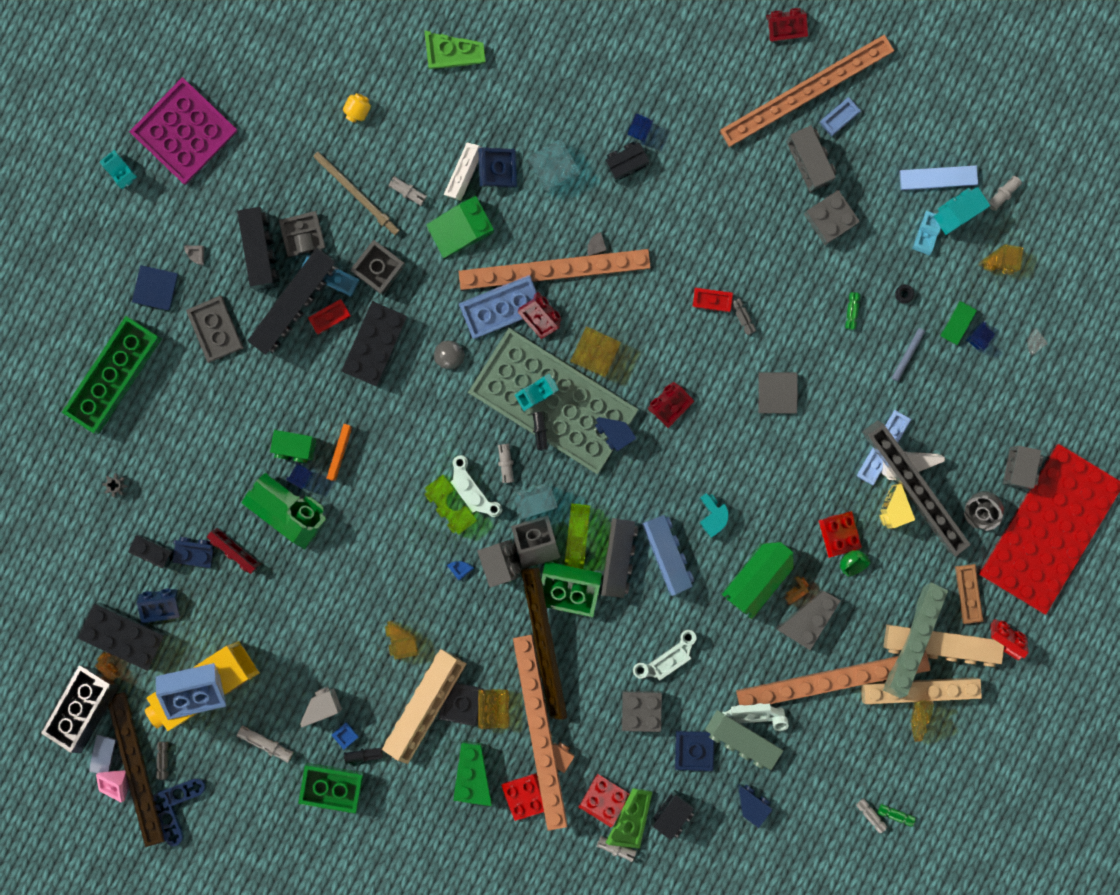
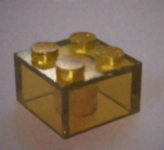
(595, 352)

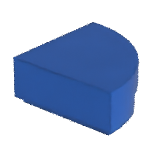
(460, 568)

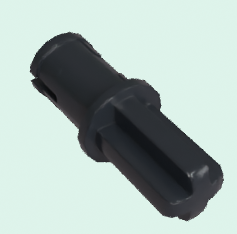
(540, 430)
(363, 755)

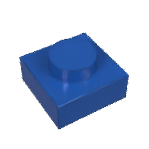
(345, 735)

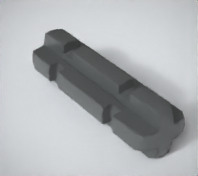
(743, 316)
(162, 760)

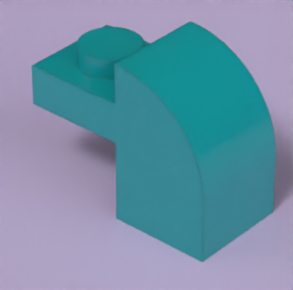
(118, 169)
(536, 392)
(716, 519)

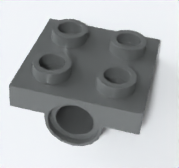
(302, 234)

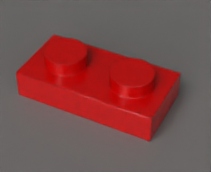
(712, 299)
(329, 316)

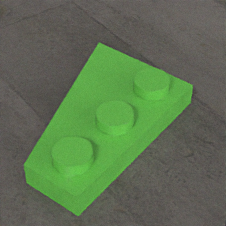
(452, 52)
(631, 821)

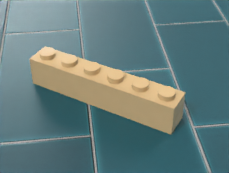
(949, 645)
(925, 690)
(424, 706)

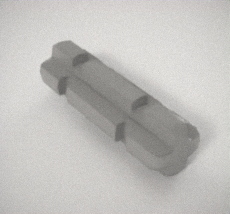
(871, 815)

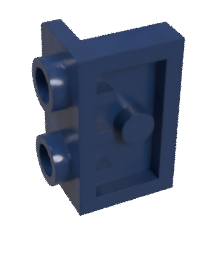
(193, 553)
(158, 605)

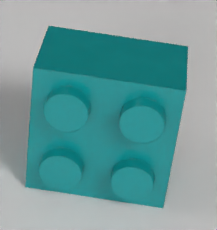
(961, 209)

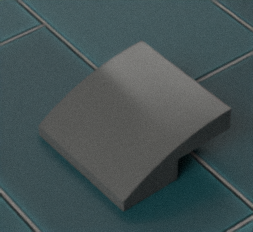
(777, 392)

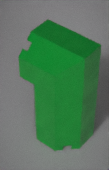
(284, 511)
(759, 577)

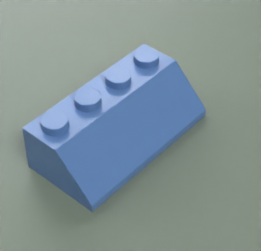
(667, 554)

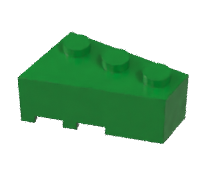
(471, 778)

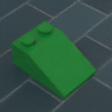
(460, 227)

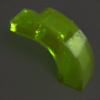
(577, 535)

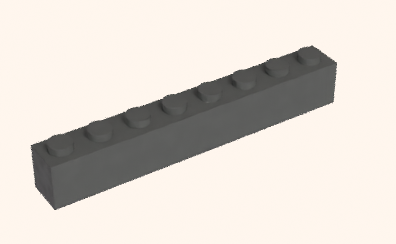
(916, 488)

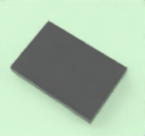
(214, 329)

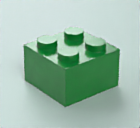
(293, 445)

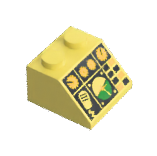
(896, 508)

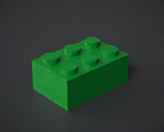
(570, 588)
(331, 788)

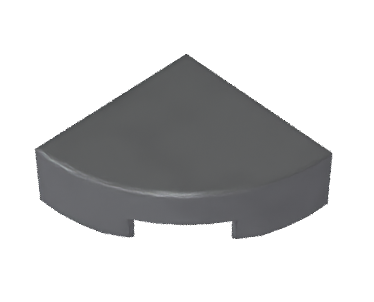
(596, 245)
(195, 253)

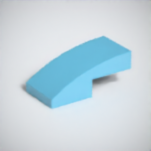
(926, 234)

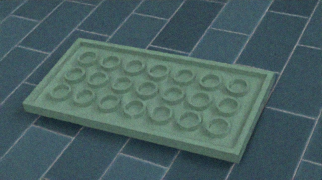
(567, 413)

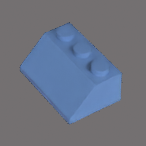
(190, 691)

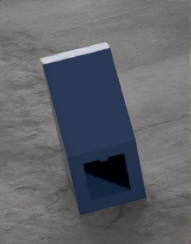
(616, 431)
(752, 807)

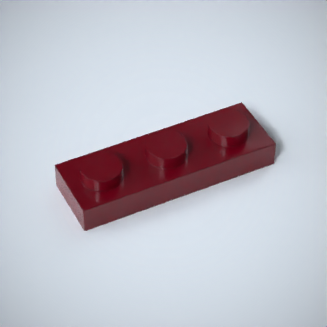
(233, 550)

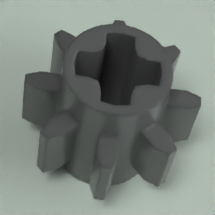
(108, 484)

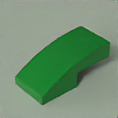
(958, 322)

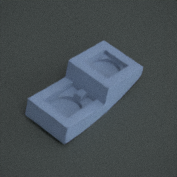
(102, 754)

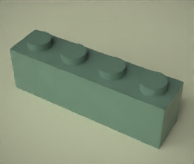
(744, 740)

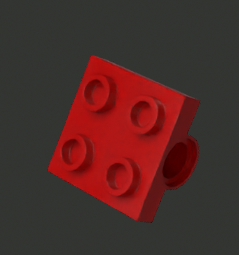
(840, 534)
(1014, 642)
(523, 796)
(604, 800)

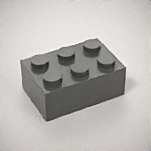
(811, 158)
(500, 563)

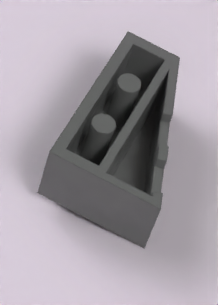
(809, 620)

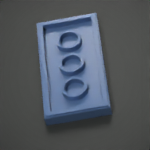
(497, 307)

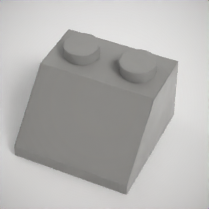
(321, 706)

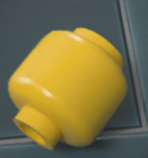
(356, 107)

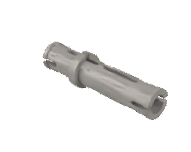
(262, 742)

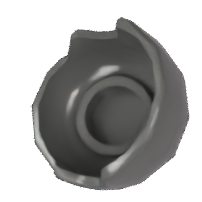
(449, 354)

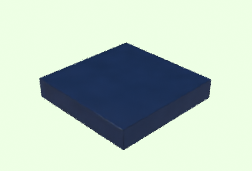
(497, 167)
(155, 288)
(694, 751)

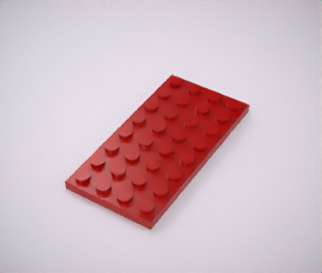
(1051, 529)

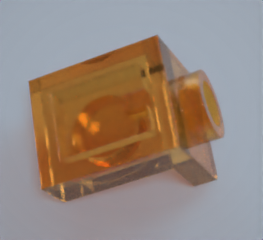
(794, 593)
(109, 670)

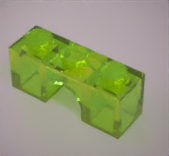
(438, 492)

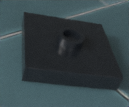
(461, 705)

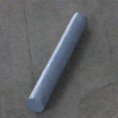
(908, 354)

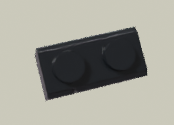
(626, 161)
(151, 551)

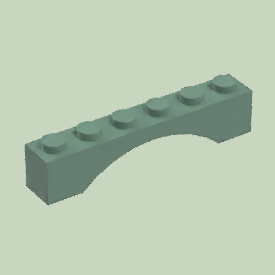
(925, 618)

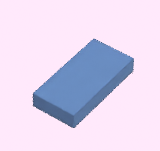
(840, 116)

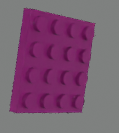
(183, 131)

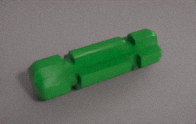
(852, 312)
(896, 815)

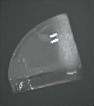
(1035, 341)

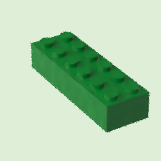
(111, 375)

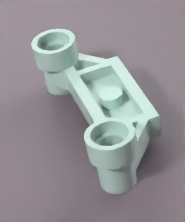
(469, 491)
(669, 660)
(759, 713)

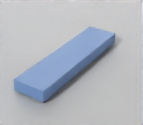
(938, 177)
(873, 464)

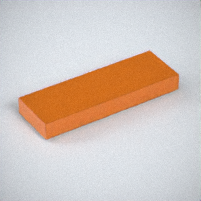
(339, 452)

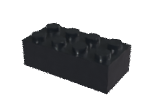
(257, 248)
(375, 344)
(122, 636)
(80, 709)

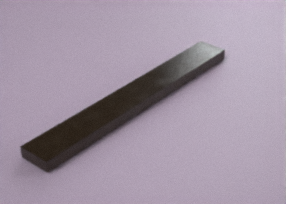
(544, 643)
(135, 770)

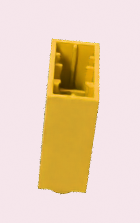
(234, 670)

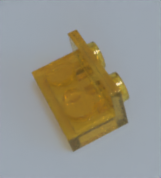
(493, 708)
(920, 717)

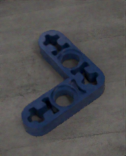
(169, 801)

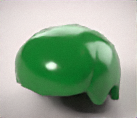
(854, 562)

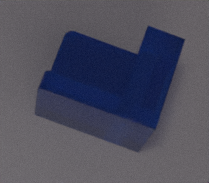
(640, 128)
(980, 337)
(300, 476)

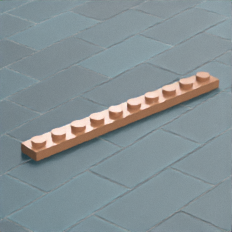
(806, 91)
(555, 269)
(822, 682)
(540, 732)

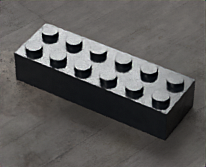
(292, 301)

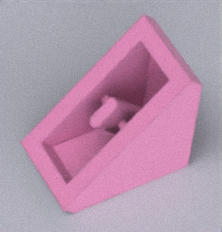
(113, 784)

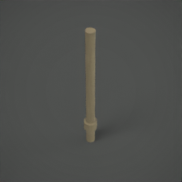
(382, 218)

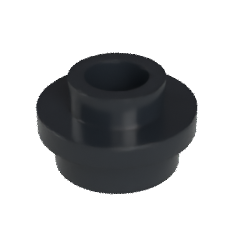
(910, 294)

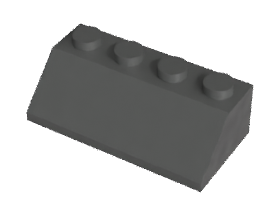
(618, 557)

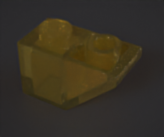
(1005, 258)
(402, 641)

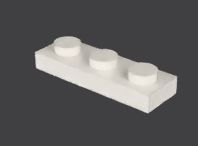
(463, 172)

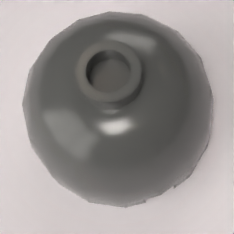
(984, 510)

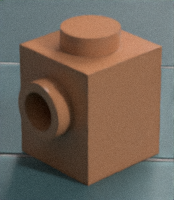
(562, 756)

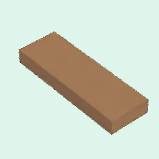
(969, 593)

